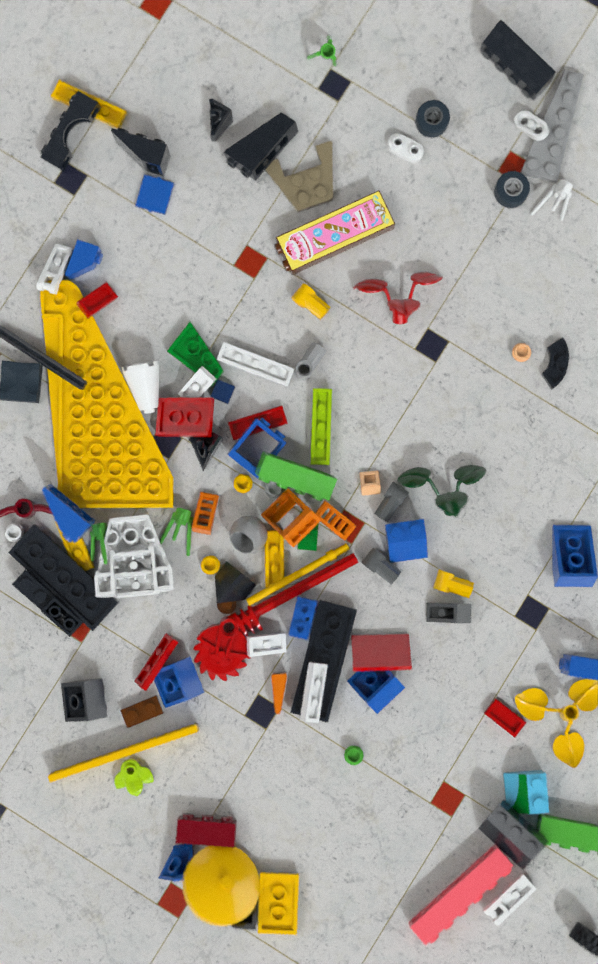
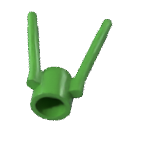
(326, 51)
(180, 517)
(98, 532)

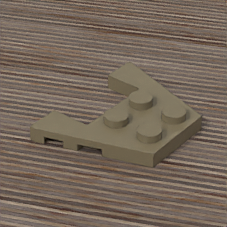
(310, 186)

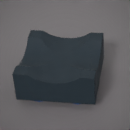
(20, 381)

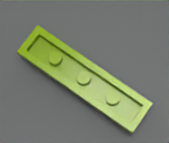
(321, 426)

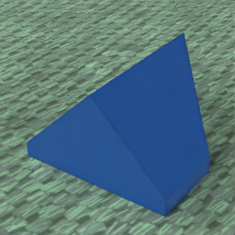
(177, 862)

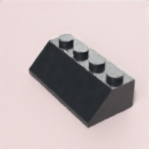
(517, 60)

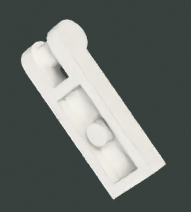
(55, 268)
(510, 899)

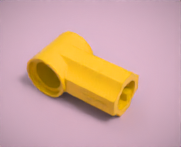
(307, 298)
(449, 583)

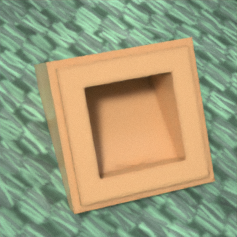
(370, 483)

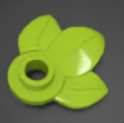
(133, 780)

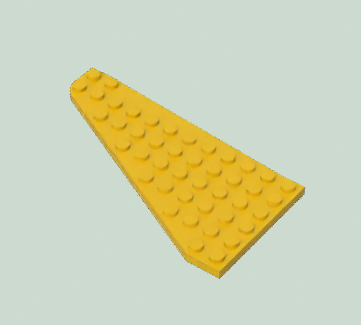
(98, 432)

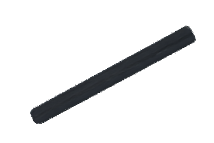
(42, 358)

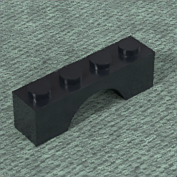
(81, 110)

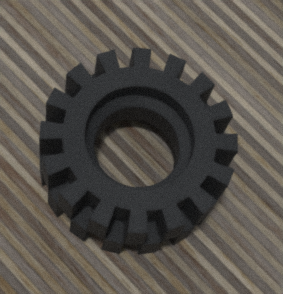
(585, 938)

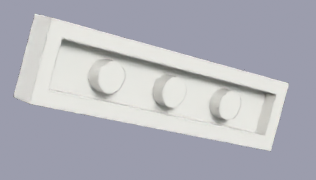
(255, 364)

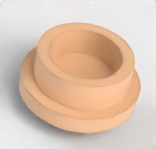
(521, 352)

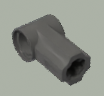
(393, 498)
(377, 563)

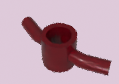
(17, 509)

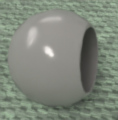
(248, 534)

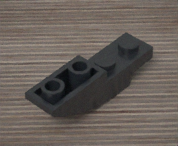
(47, 603)

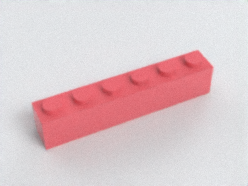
(460, 895)

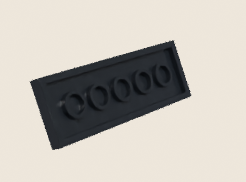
(62, 576)
(326, 646)

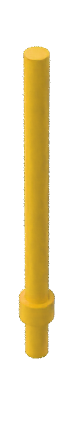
(330, 556)

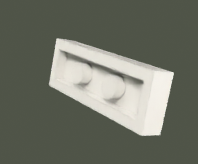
(313, 692)

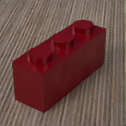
(206, 830)

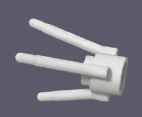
(562, 191)

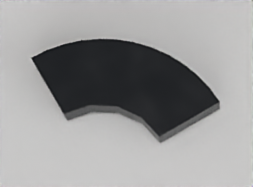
(557, 364)

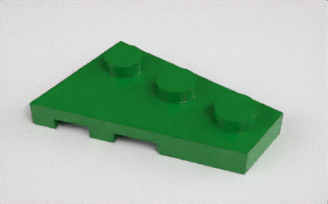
(194, 353)

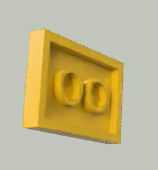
(278, 903)

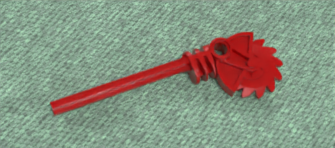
(224, 650)

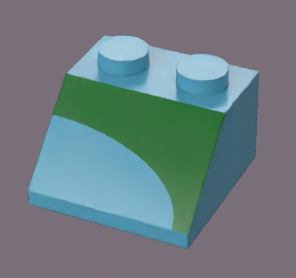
(527, 791)

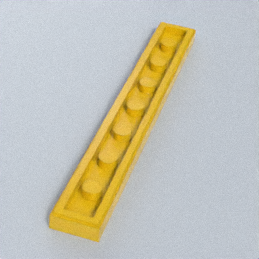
(123, 752)

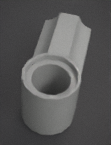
(310, 360)

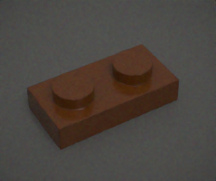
(142, 711)

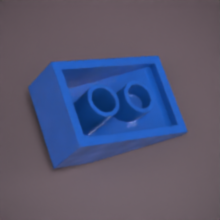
(68, 516)
(573, 556)

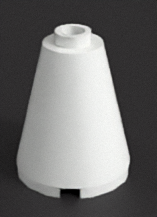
(144, 384)

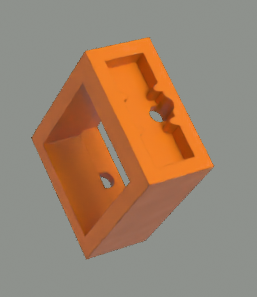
(299, 526)

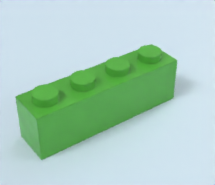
(296, 476)
(568, 833)

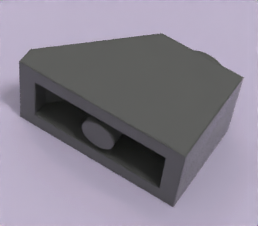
(448, 612)

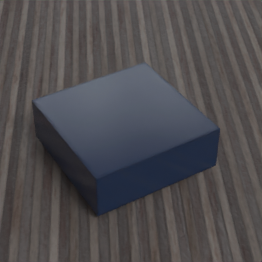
(223, 392)

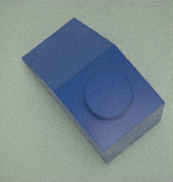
(83, 259)

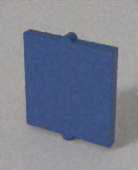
(154, 194)

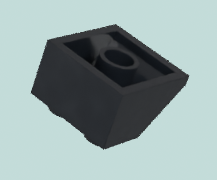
(84, 700)

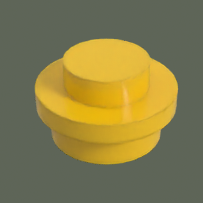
(243, 483)
(210, 564)

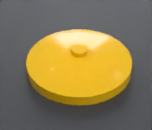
(221, 885)

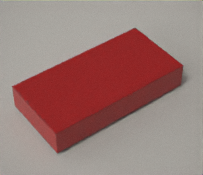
(97, 300)
(505, 717)

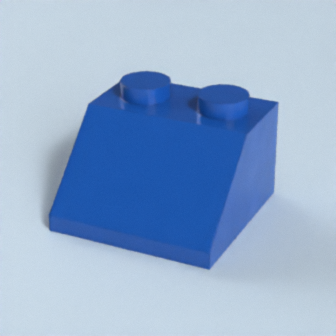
(406, 540)
(178, 682)
(376, 687)

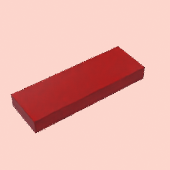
(273, 416)
(156, 661)

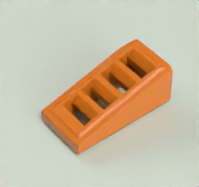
(205, 529)
(341, 530)
(278, 686)

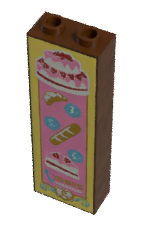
(334, 233)

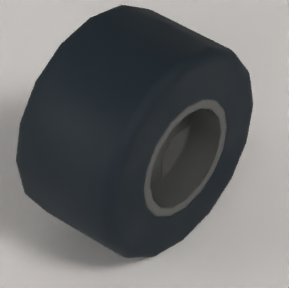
(438, 115)

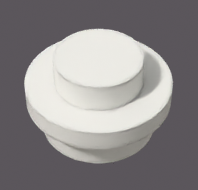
(14, 532)

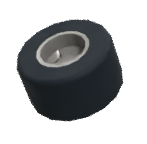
(518, 189)

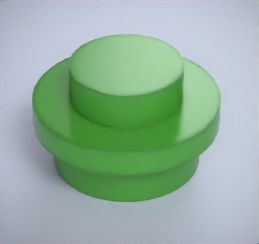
(353, 755)

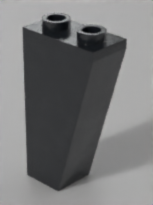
(261, 146)

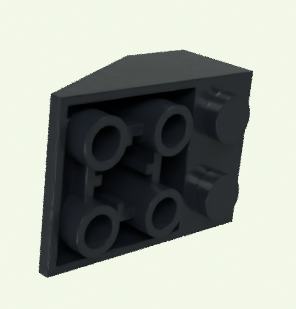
(147, 153)

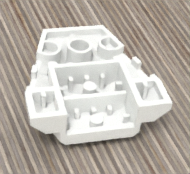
(134, 560)

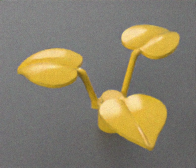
(533, 703)

